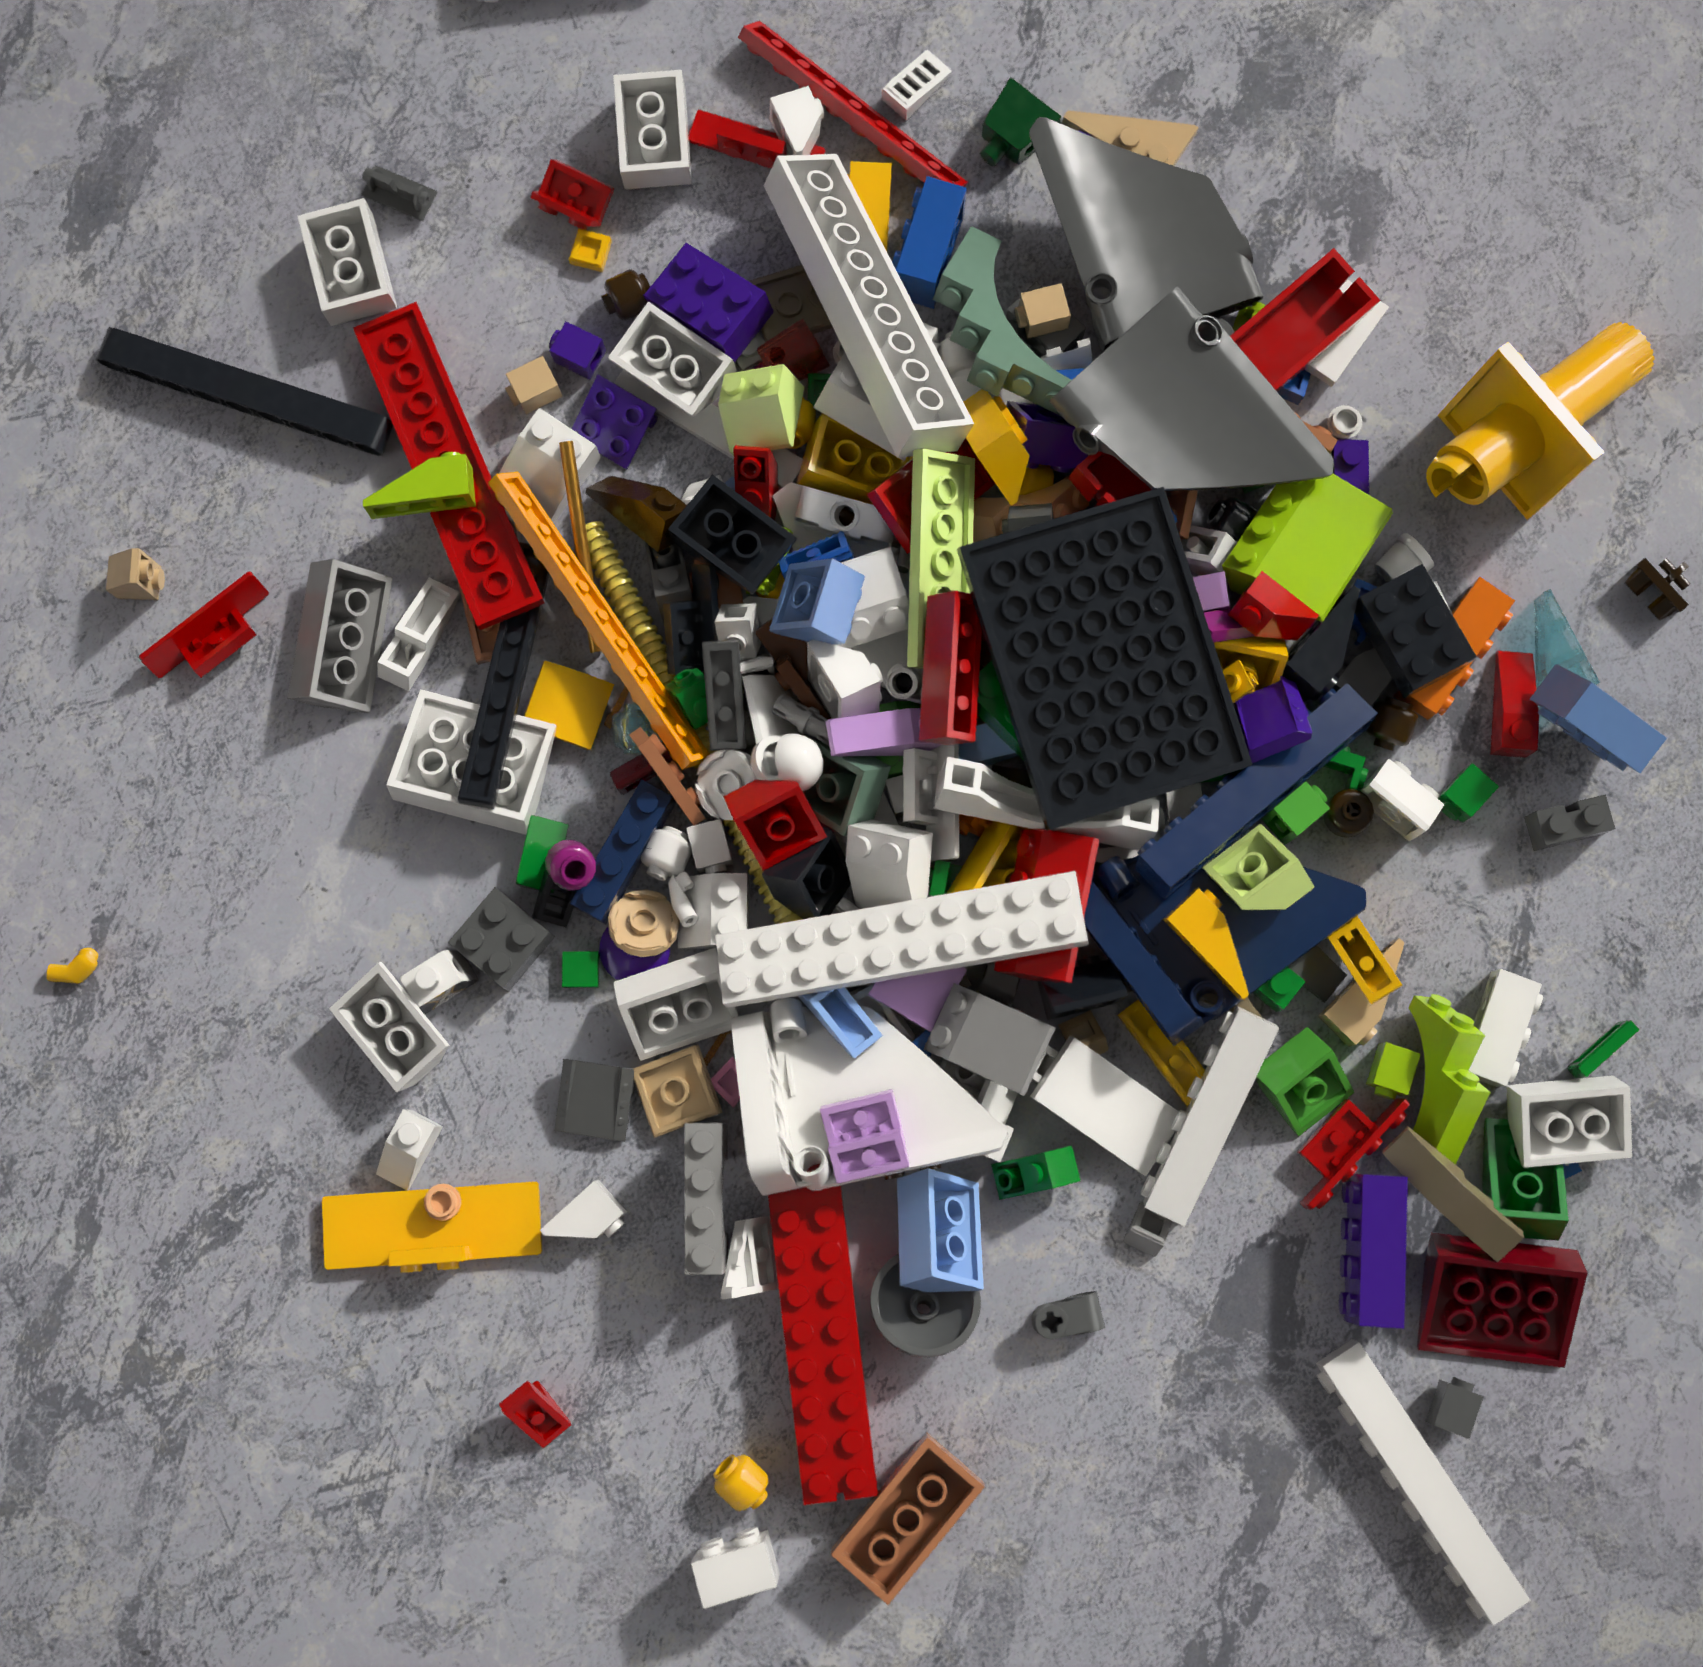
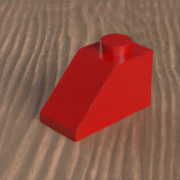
(1272, 611)

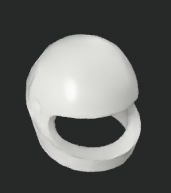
(795, 757)

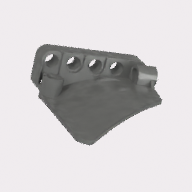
(1142, 230)
(1188, 408)

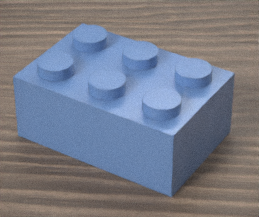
(1596, 720)

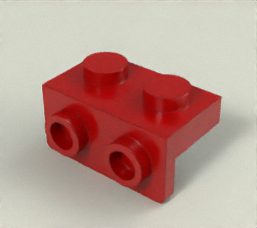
(573, 195)

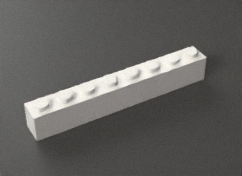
(1422, 1482)

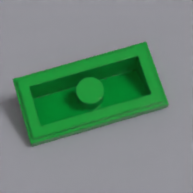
(540, 838)

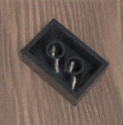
(1413, 631)

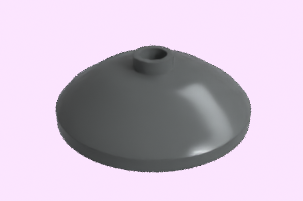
(917, 1334)

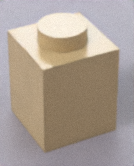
(1043, 311)
(532, 385)

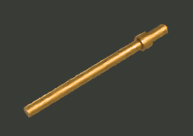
(576, 515)

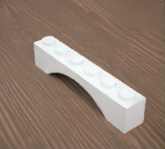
(979, 792)

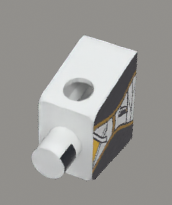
(438, 979)

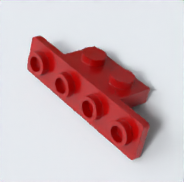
(739, 139)
(210, 632)
(1342, 1142)

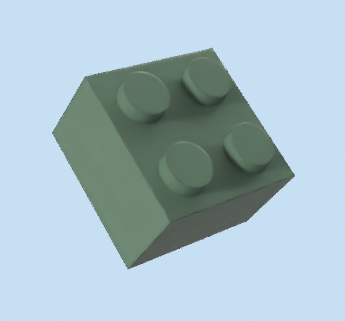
(847, 789)

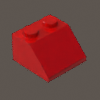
(774, 819)

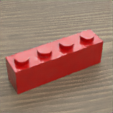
(950, 669)

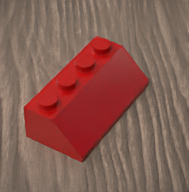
(1042, 855)

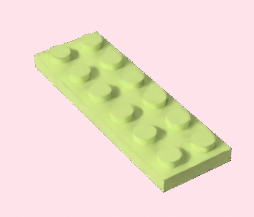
(939, 525)

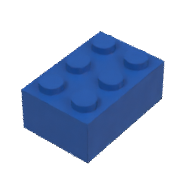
(929, 238)

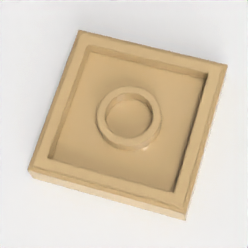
(676, 1091)

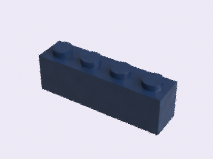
(623, 849)

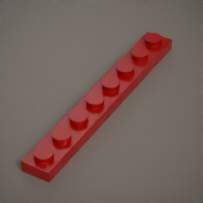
(845, 104)

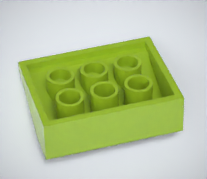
(1308, 540)

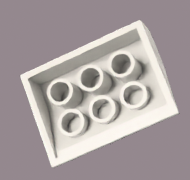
(435, 757)

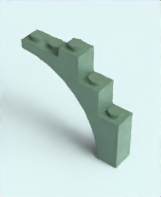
(983, 328)

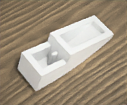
(417, 634)

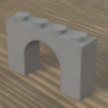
(704, 1223)

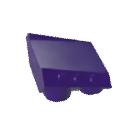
(1273, 719)

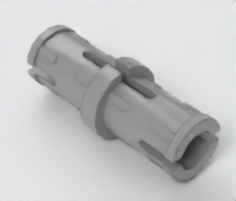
(804, 718)

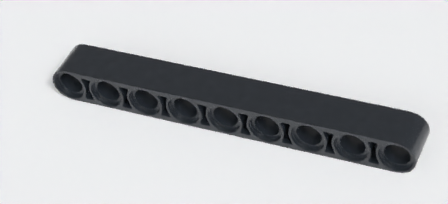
(245, 391)

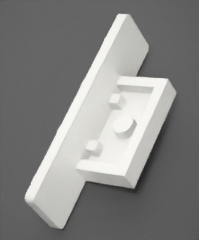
(920, 783)

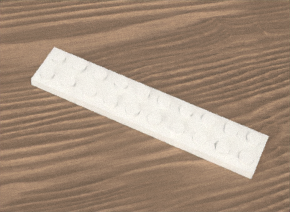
(901, 939)

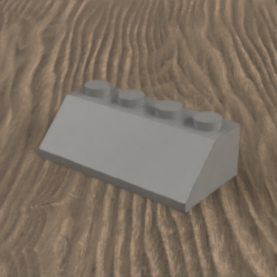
(340, 636)

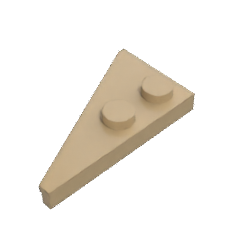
(1146, 137)

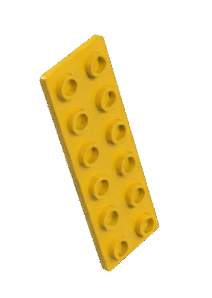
(400, 1232)

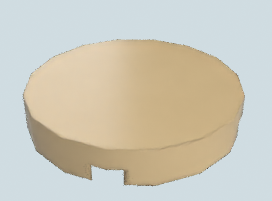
(643, 923)

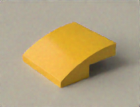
(570, 701)

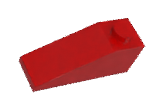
(1514, 714)

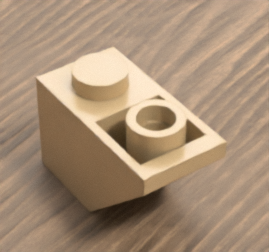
(134, 576)

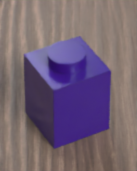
(576, 350)

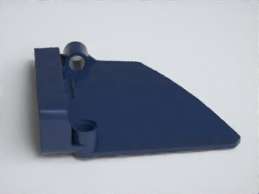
(1167, 975)

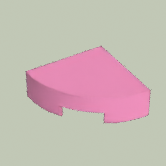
(726, 1082)

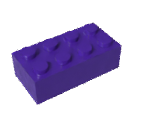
(1374, 1250)

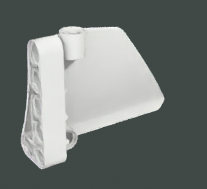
(796, 1066)

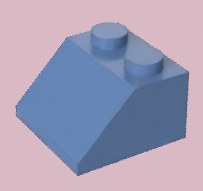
(818, 601)

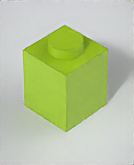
(1392, 1070)

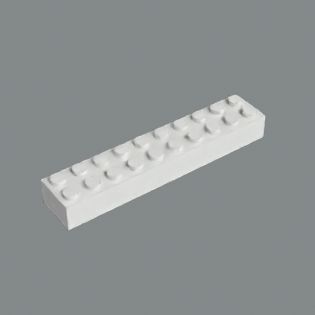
(867, 305)

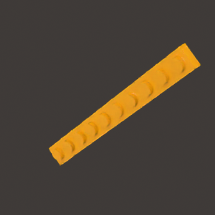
(599, 619)

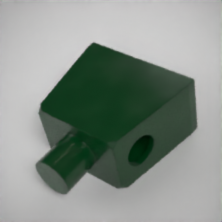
(1010, 122)

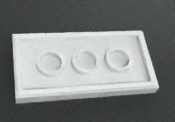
(1106, 1105)

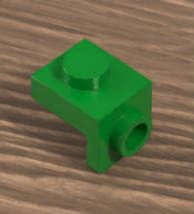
(691, 695)
(1350, 764)
(942, 877)

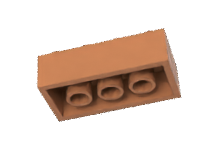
(907, 1518)

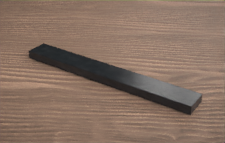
(501, 699)

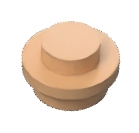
(442, 1202)

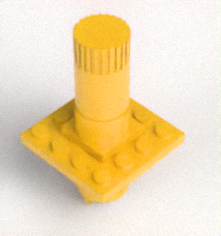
(1527, 428)

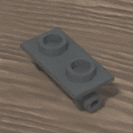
(398, 192)

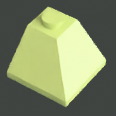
(1260, 872)

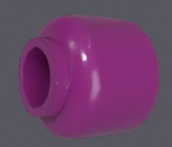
(570, 865)

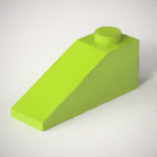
(430, 487)

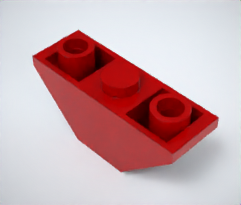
(756, 477)

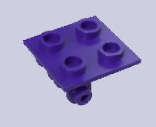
(614, 420)

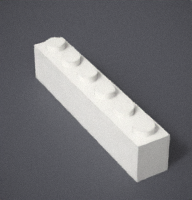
(1210, 1115)

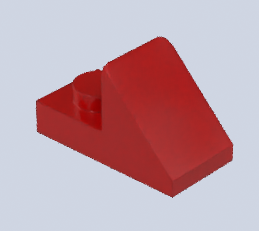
(535, 1413)

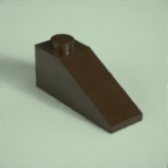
(640, 507)

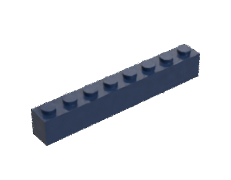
(1251, 794)

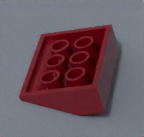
(1500, 1309)

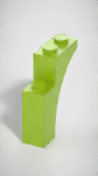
(1451, 1092)

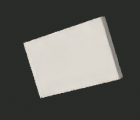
(1337, 357)

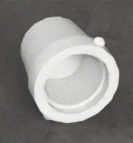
(1403, 557)

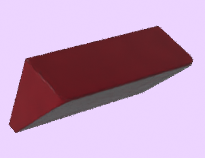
(630, 773)

